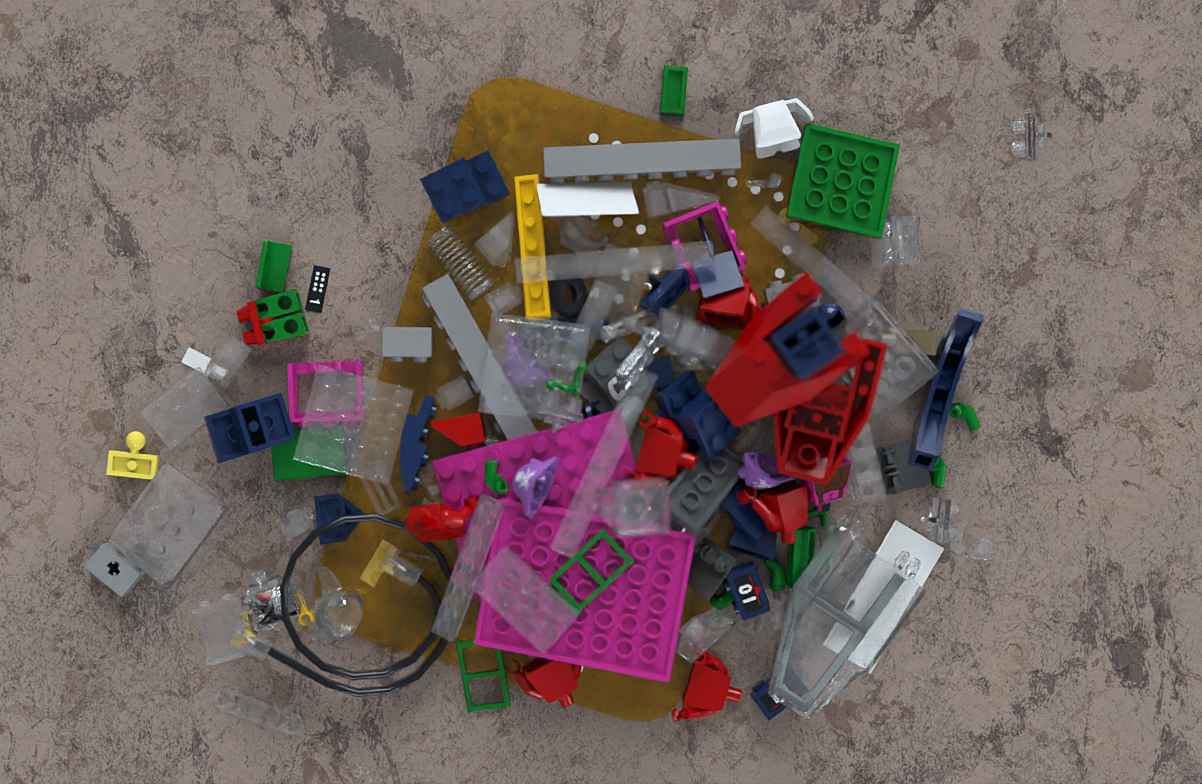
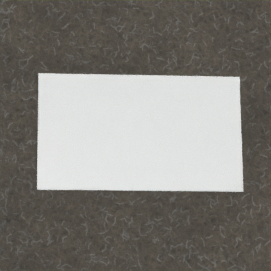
(587, 198)

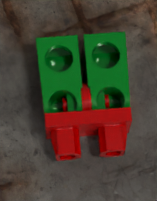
(266, 322)

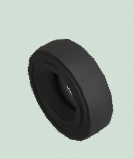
(558, 299)

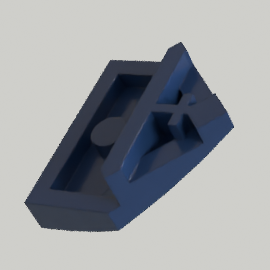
(331, 507)

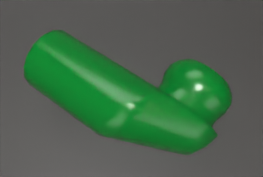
(965, 413)
(939, 473)
(493, 479)
(778, 575)
(722, 601)

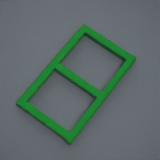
(578, 556)
(465, 676)

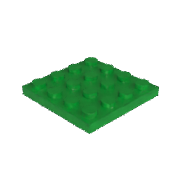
(842, 181)

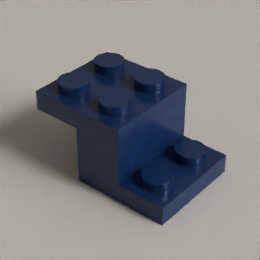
(465, 187)
(808, 344)
(697, 415)
(249, 428)

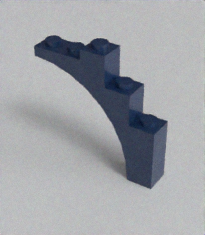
(940, 389)

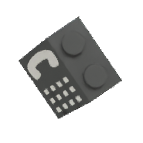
(602, 370)

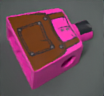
(822, 494)

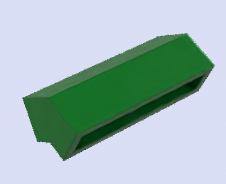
(800, 554)

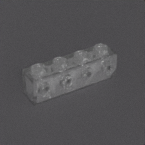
(865, 472)

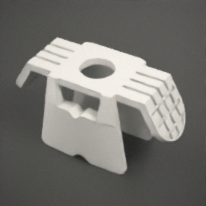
(774, 126)

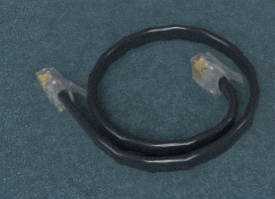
(392, 563)

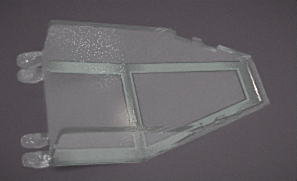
(840, 619)

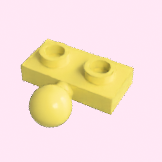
(133, 463)

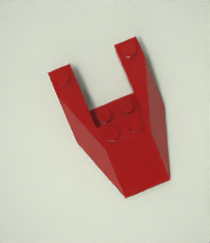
(756, 374)
(819, 433)

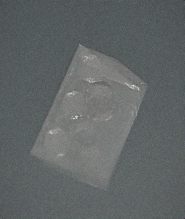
(693, 338)

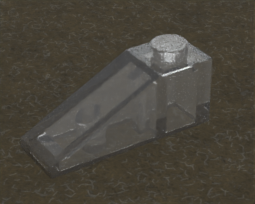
(671, 199)
(702, 633)

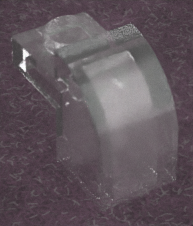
(226, 362)

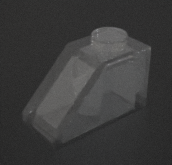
(498, 242)
(505, 298)

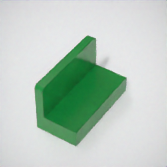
(273, 266)

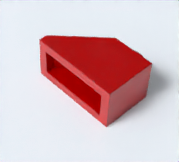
(463, 430)

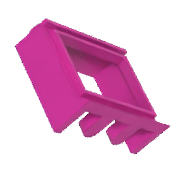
(727, 236)
(310, 368)

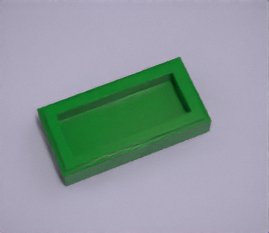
(673, 90)

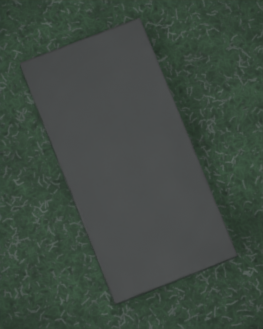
(700, 491)

